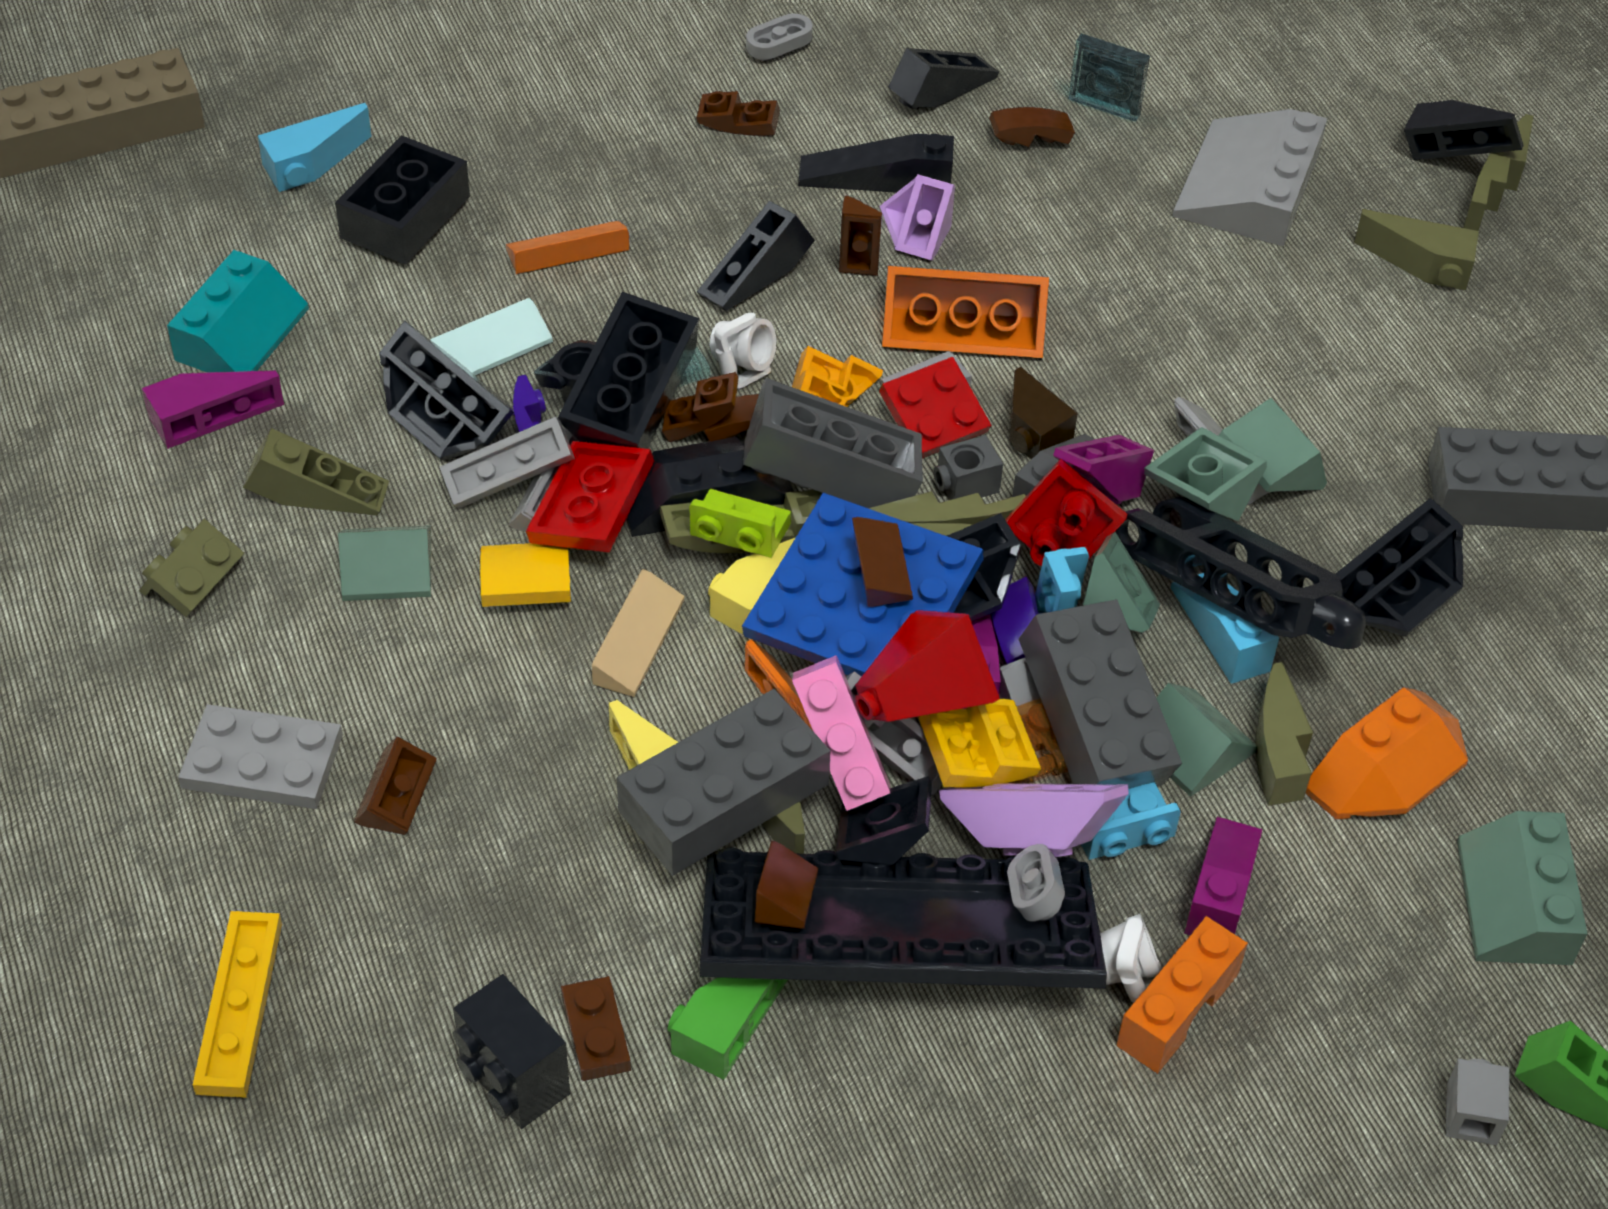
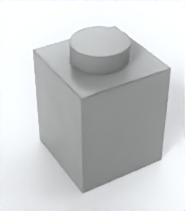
(1477, 1101)

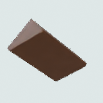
(859, 238)
(881, 561)
(395, 788)
(785, 888)

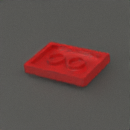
(590, 497)

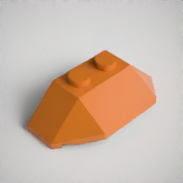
(1390, 759)

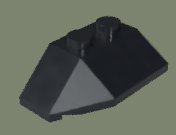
(438, 396)
(691, 472)
(1000, 554)
(1407, 571)

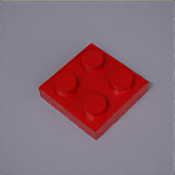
(937, 405)

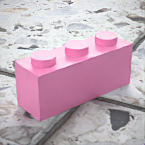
(842, 729)

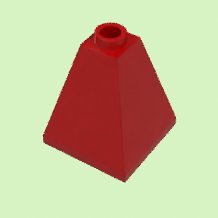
(926, 670)

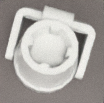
(744, 343)
(1130, 956)

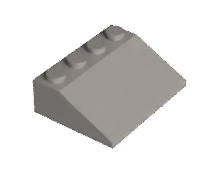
(1253, 173)

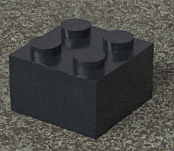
(511, 1052)

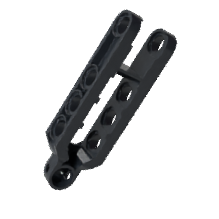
(1212, 541)

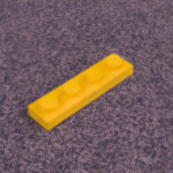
(237, 1005)

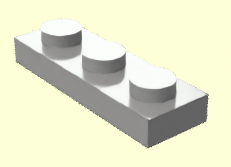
(507, 462)

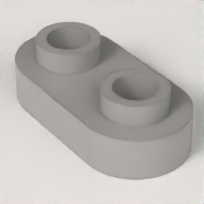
(779, 36)
(1036, 883)

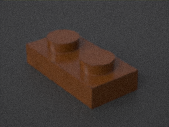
(595, 1028)

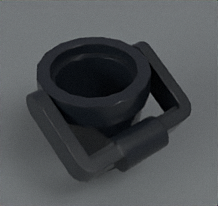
(564, 367)

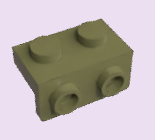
(192, 568)

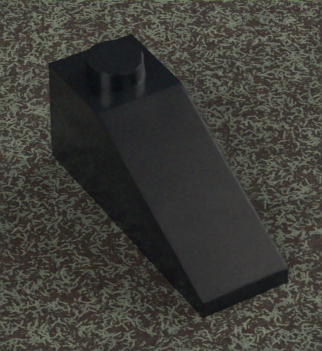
(937, 76)
(1460, 130)
(758, 258)

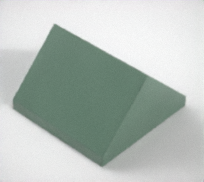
(1289, 454)
(1210, 472)
(385, 562)
(1117, 577)
(1203, 738)

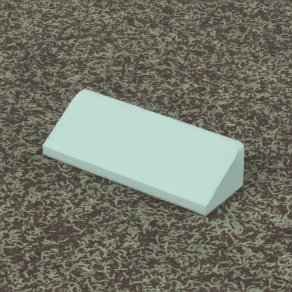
(496, 337)

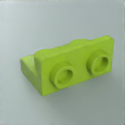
(739, 522)

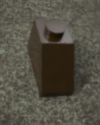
(1037, 416)

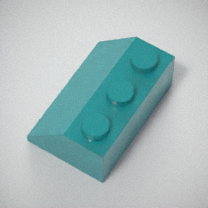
(236, 317)

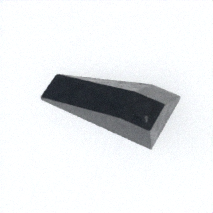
(880, 164)

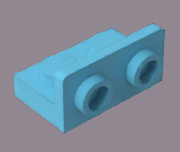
(1061, 579)
(1136, 822)

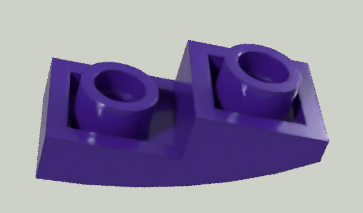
(527, 404)
(1014, 618)

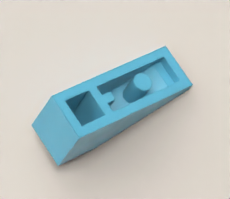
(313, 147)
(1235, 643)

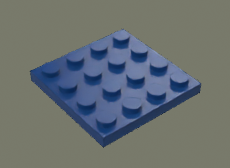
(818, 594)

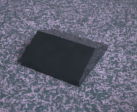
(886, 826)

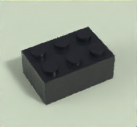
(403, 199)

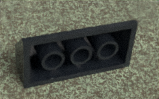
(630, 374)

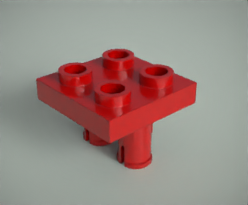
(1064, 514)

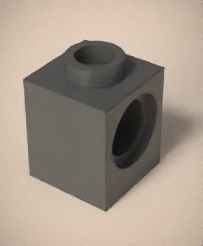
(969, 468)

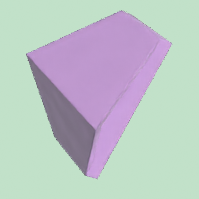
(920, 216)

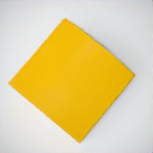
(524, 574)
(980, 745)

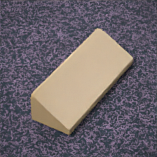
(636, 635)

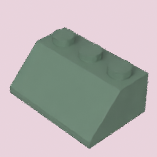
(1522, 890)

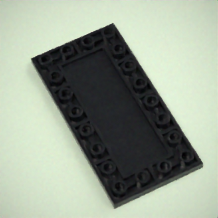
(902, 925)

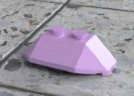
(1033, 814)

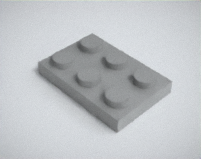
(261, 756)

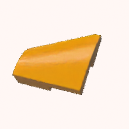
(833, 379)

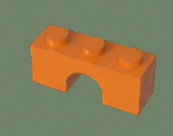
(1166, 1008)

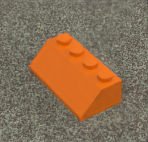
(965, 312)

